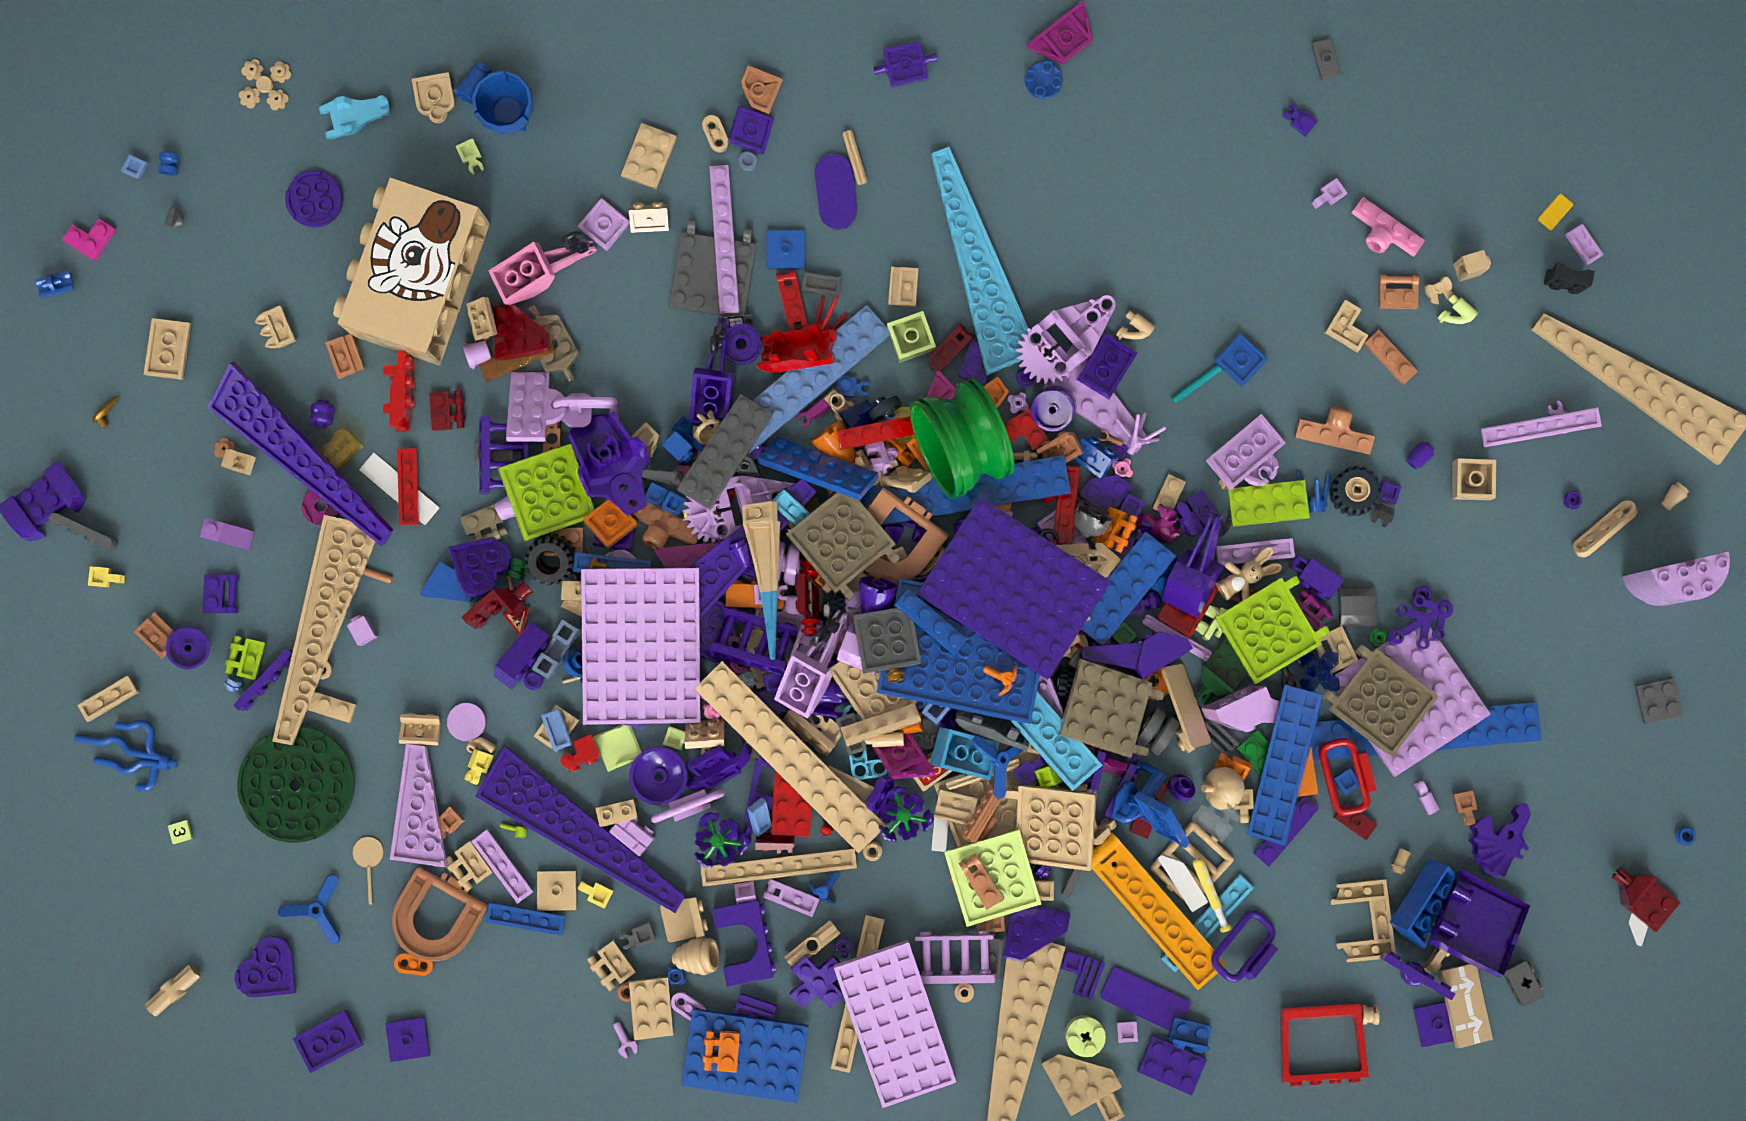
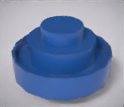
(573, 662)

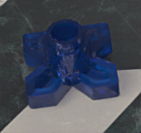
(1319, 672)

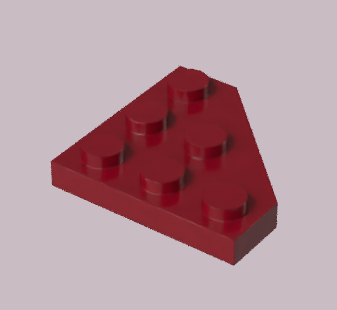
(517, 334)

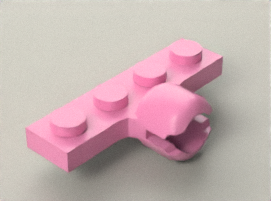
(1386, 229)

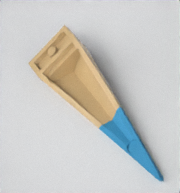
(763, 540)

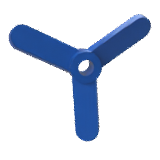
(999, 766)
(307, 910)

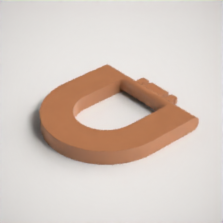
(923, 550)
(409, 903)

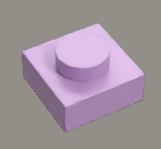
(745, 892)
(1127, 1031)

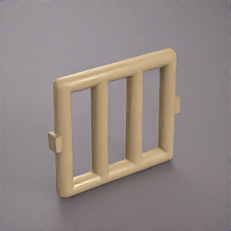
(1211, 841)

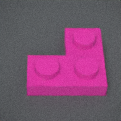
(91, 243)

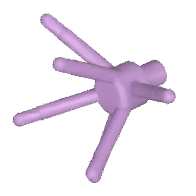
(1136, 440)

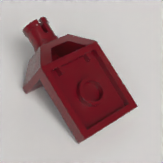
(494, 601)
(1645, 898)

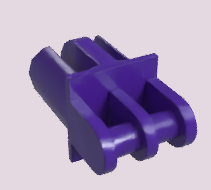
(1188, 520)

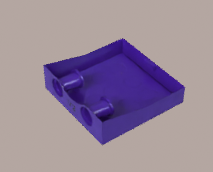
(1479, 924)

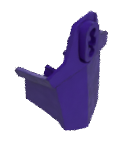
(611, 461)

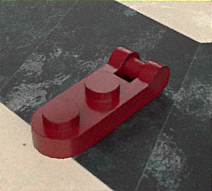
(949, 348)

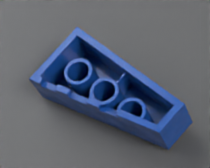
(1423, 902)

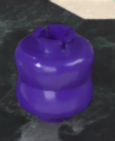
(322, 414)

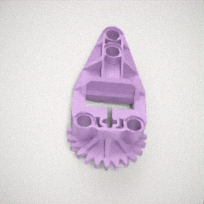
(1078, 330)
(748, 491)

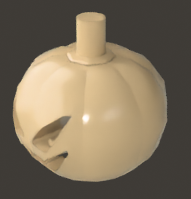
(1223, 788)

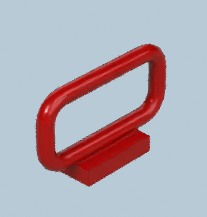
(1362, 770)

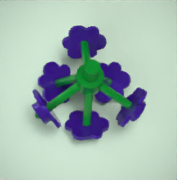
(906, 826)
(711, 839)

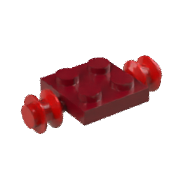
(808, 598)

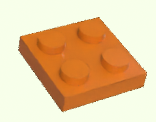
(609, 523)

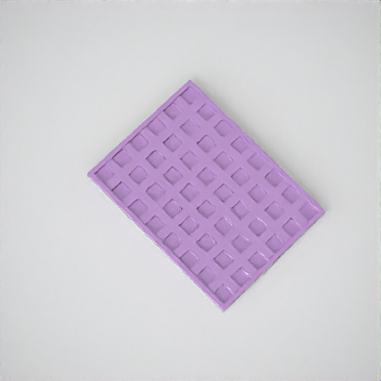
(640, 645)

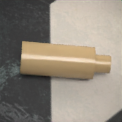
(887, 740)

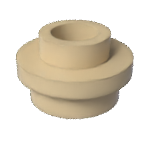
(872, 857)
(959, 988)

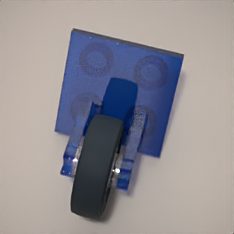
(867, 413)

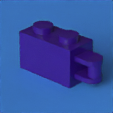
(1316, 577)

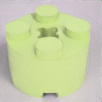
(1086, 1047)

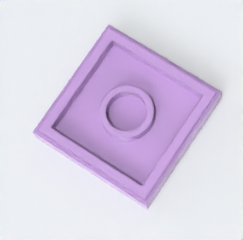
(604, 224)

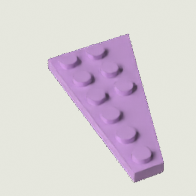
(1095, 406)
(417, 822)

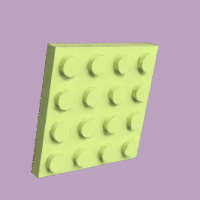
(1007, 867)

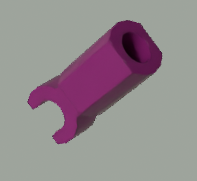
(814, 411)

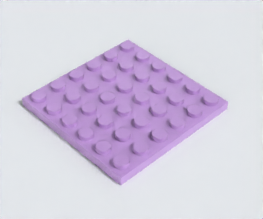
(1451, 713)

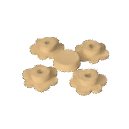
(264, 84)

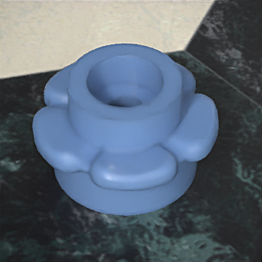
(233, 684)

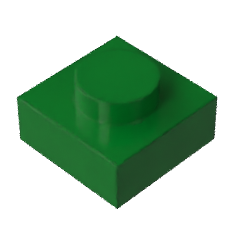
(1124, 634)

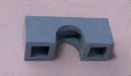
(560, 644)

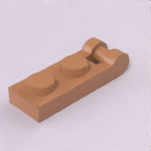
(981, 882)

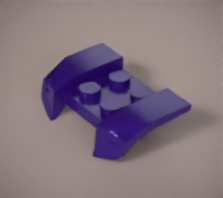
(41, 499)

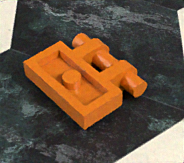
(1112, 533)
(728, 1051)

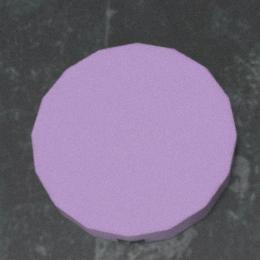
(466, 721)

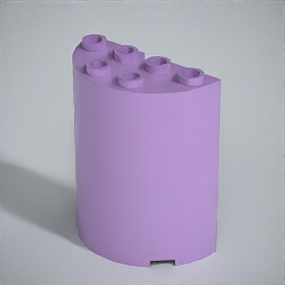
(1680, 581)

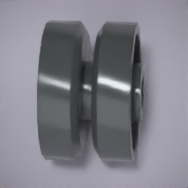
(1154, 729)

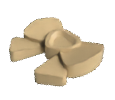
(1443, 286)

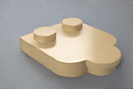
(434, 96)

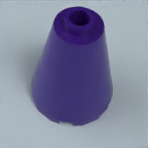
(876, 594)

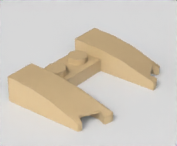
(1377, 894)

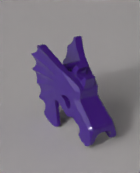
(1493, 850)

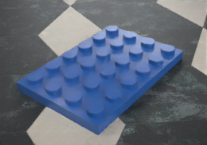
(767, 1057)

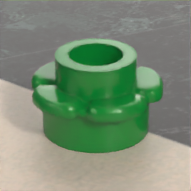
(1375, 641)

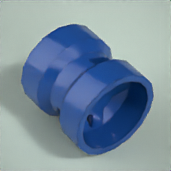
(168, 163)

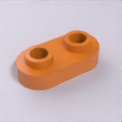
(414, 965)

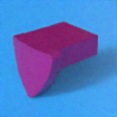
(1113, 767)

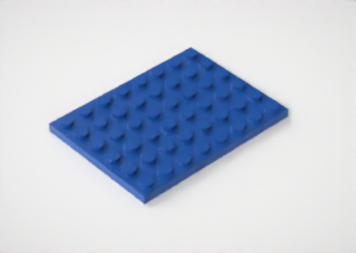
(959, 678)

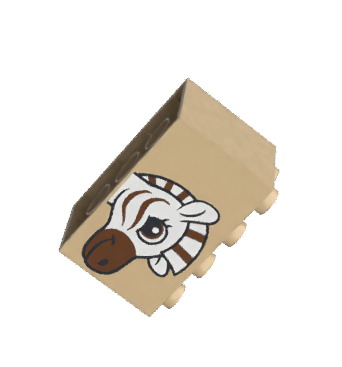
(412, 270)

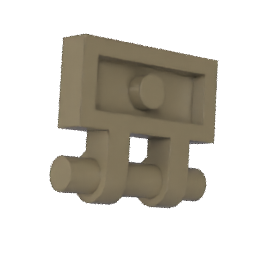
(482, 520)

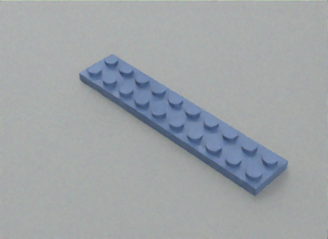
(802, 386)

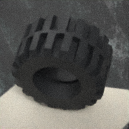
(540, 569)

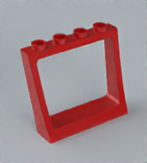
(1348, 1010)

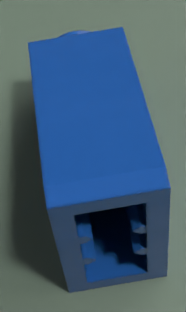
(444, 585)

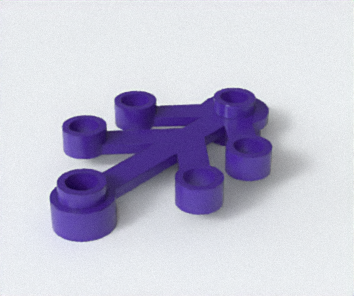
(1424, 621)

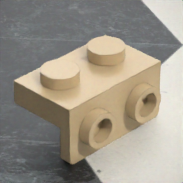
(419, 729)

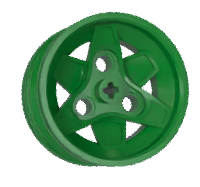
(962, 438)

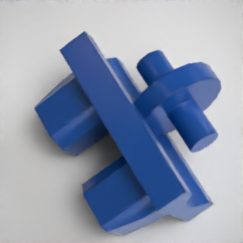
(55, 284)

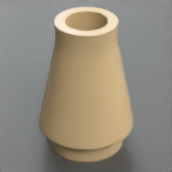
(1674, 496)

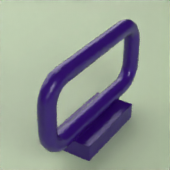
(1257, 960)

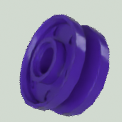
(752, 349)

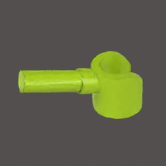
(520, 832)

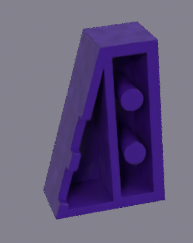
(521, 655)

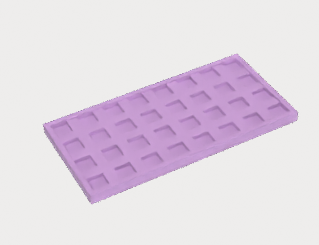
(894, 1023)

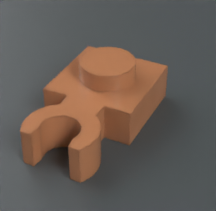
(450, 821)

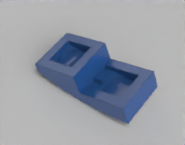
(664, 499)

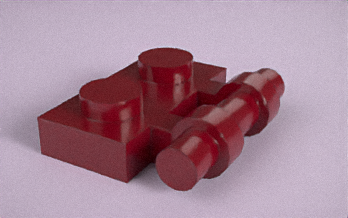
(441, 410)

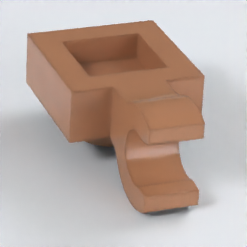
(1465, 803)

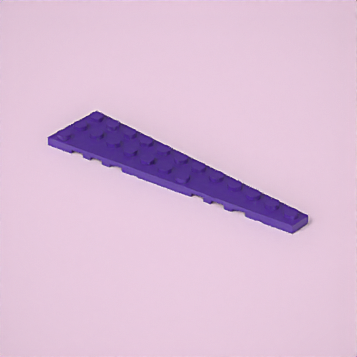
(263, 424)
(719, 567)
(540, 806)

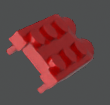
(797, 349)
(400, 396)

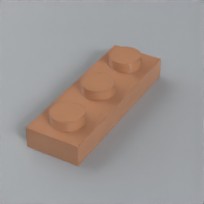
(1390, 357)

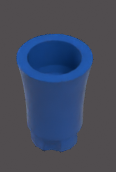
(467, 86)

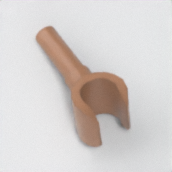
(1110, 439)

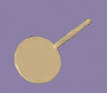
(368, 853)

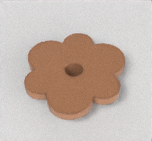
(224, 442)

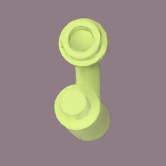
(1466, 311)

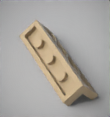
(881, 724)

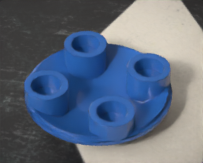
(1043, 80)

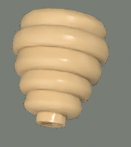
(697, 956)

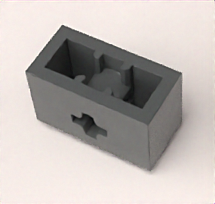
(1523, 994)

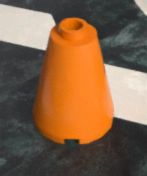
(828, 443)

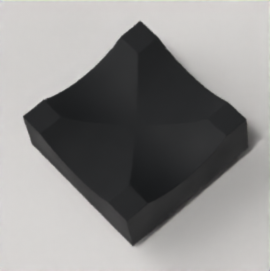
(1565, 278)

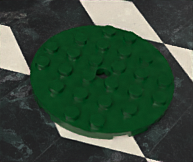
(302, 813)

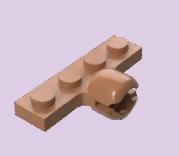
(1335, 432)
(663, 526)

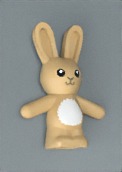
(1250, 573)

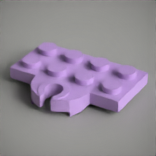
(1248, 455)

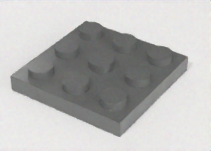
(886, 640)

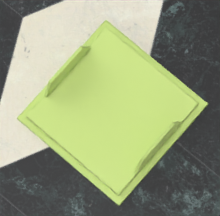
(617, 746)

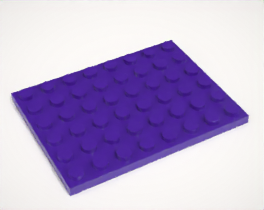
(1013, 588)

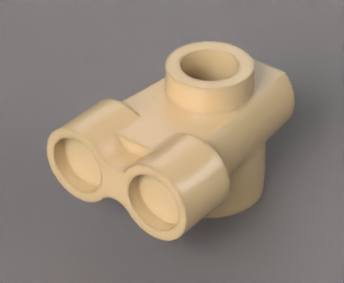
(840, 405)

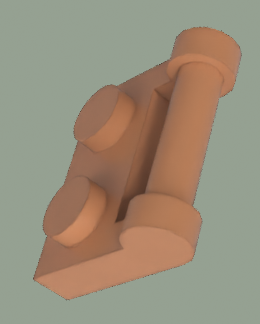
(1398, 297)

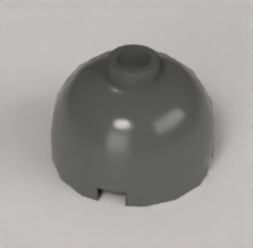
(1091, 519)

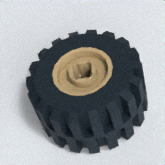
(1355, 491)

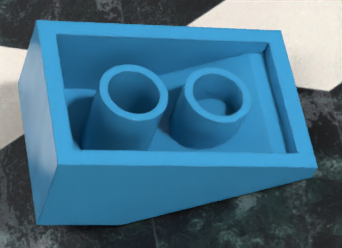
(957, 753)

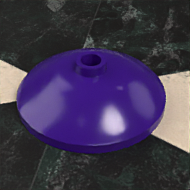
(644, 779)

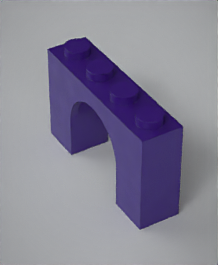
(760, 965)

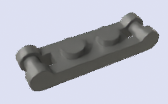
(90, 534)

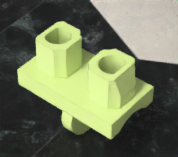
(1207, 630)

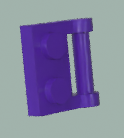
(214, 594)

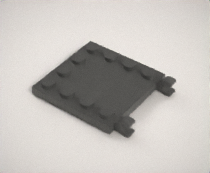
(696, 273)

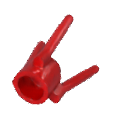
(823, 325)

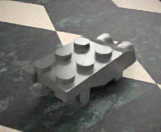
(992, 728)

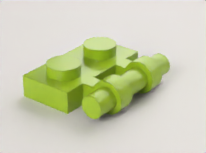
(250, 660)

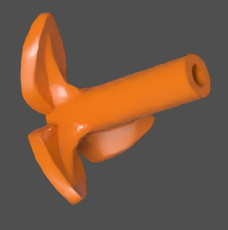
(1006, 677)

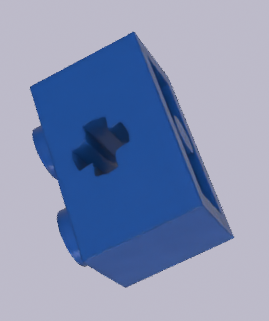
(679, 448)

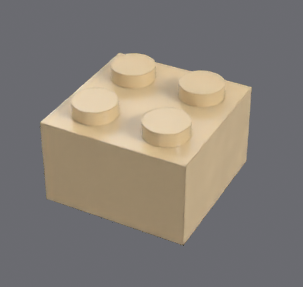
(1473, 479)

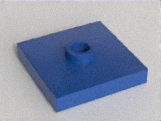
(785, 249)
(1241, 360)

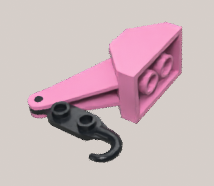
(529, 270)

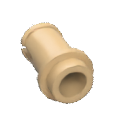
(1400, 861)

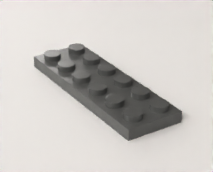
(725, 452)

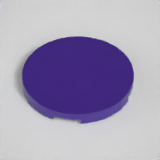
(314, 199)

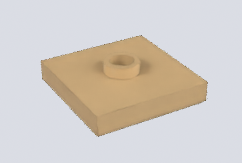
(556, 890)

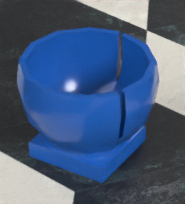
(503, 102)

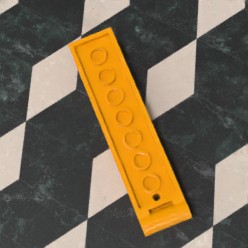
(1154, 911)

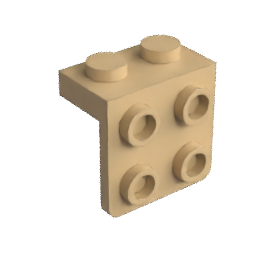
(686, 921)

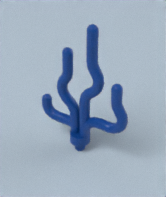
(151, 756)

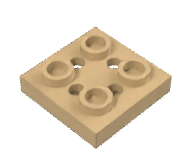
(705, 734)

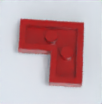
(1025, 425)

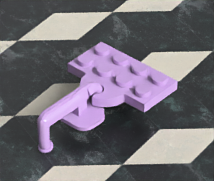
(536, 406)

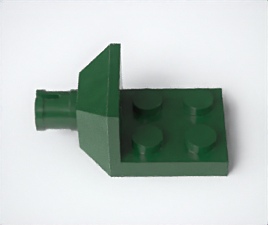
(1221, 673)

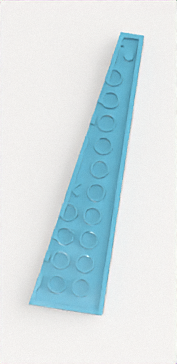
(988, 293)

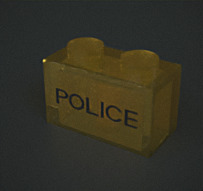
(341, 448)

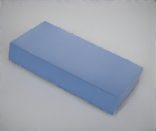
(556, 729)
(759, 817)

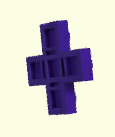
(816, 982)

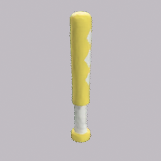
(1207, 884)

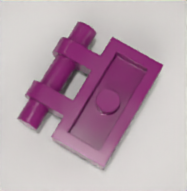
(1322, 610)

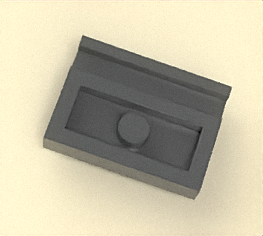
(661, 475)

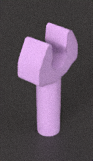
(624, 1040)

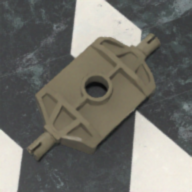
(565, 353)

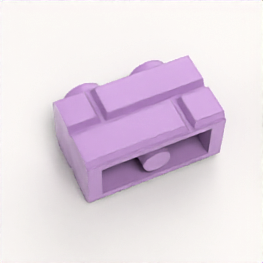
(633, 835)

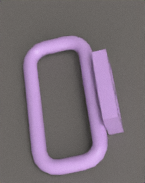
(688, 805)

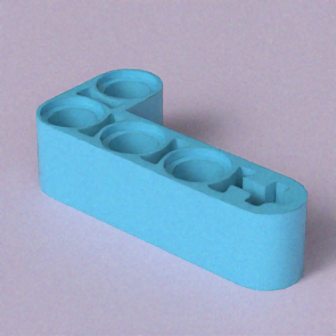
(855, 761)

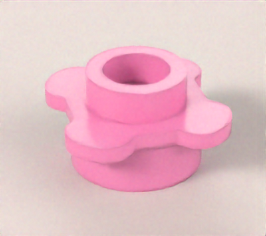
(1127, 470)

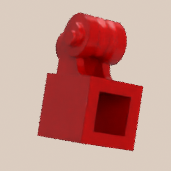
(586, 752)

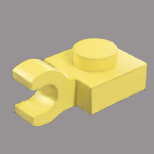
(102, 577)
(478, 763)
(598, 894)

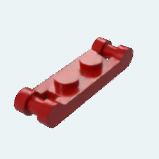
(792, 301)

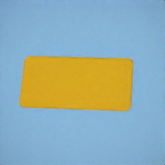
(1555, 212)

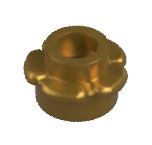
(895, 675)

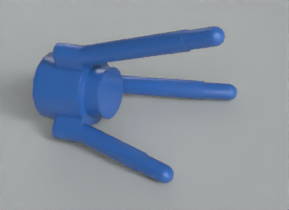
(1316, 503)

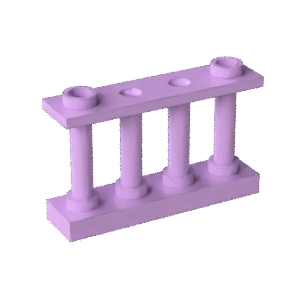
(966, 974)

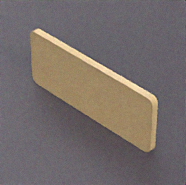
(1186, 706)

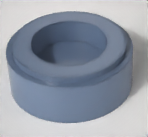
(748, 161)

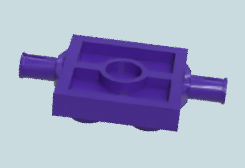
(905, 64)

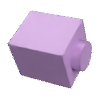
(362, 630)

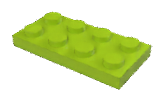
(1268, 503)

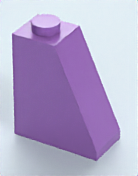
(226, 534)

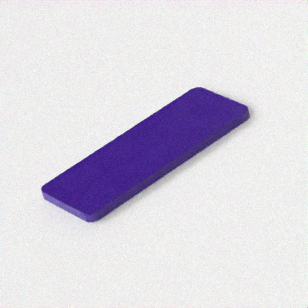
(1143, 998)

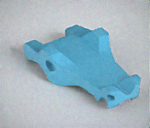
(352, 115)

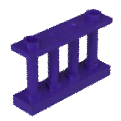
(487, 446)
(740, 654)

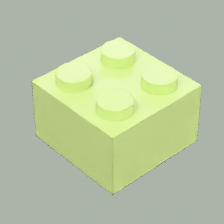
(911, 336)

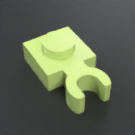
(469, 154)

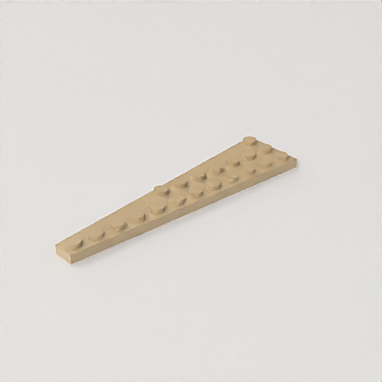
(1687, 413)
(333, 580)
(1021, 1017)

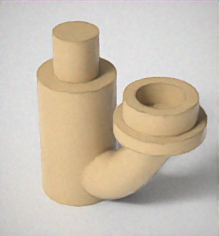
(1139, 322)

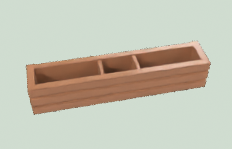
(981, 816)

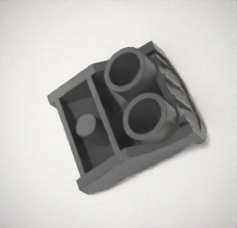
(1357, 606)

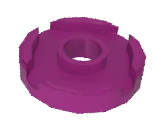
(310, 511)

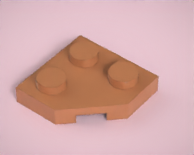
(760, 89)

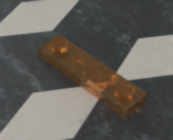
(493, 369)

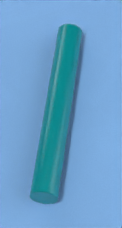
(1197, 383)

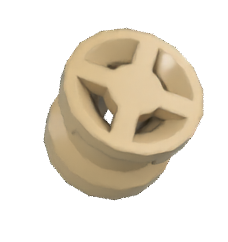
(1370, 1014)

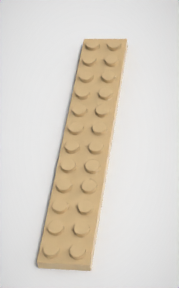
(790, 756)

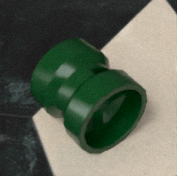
(517, 569)

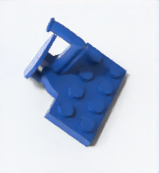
(1134, 804)

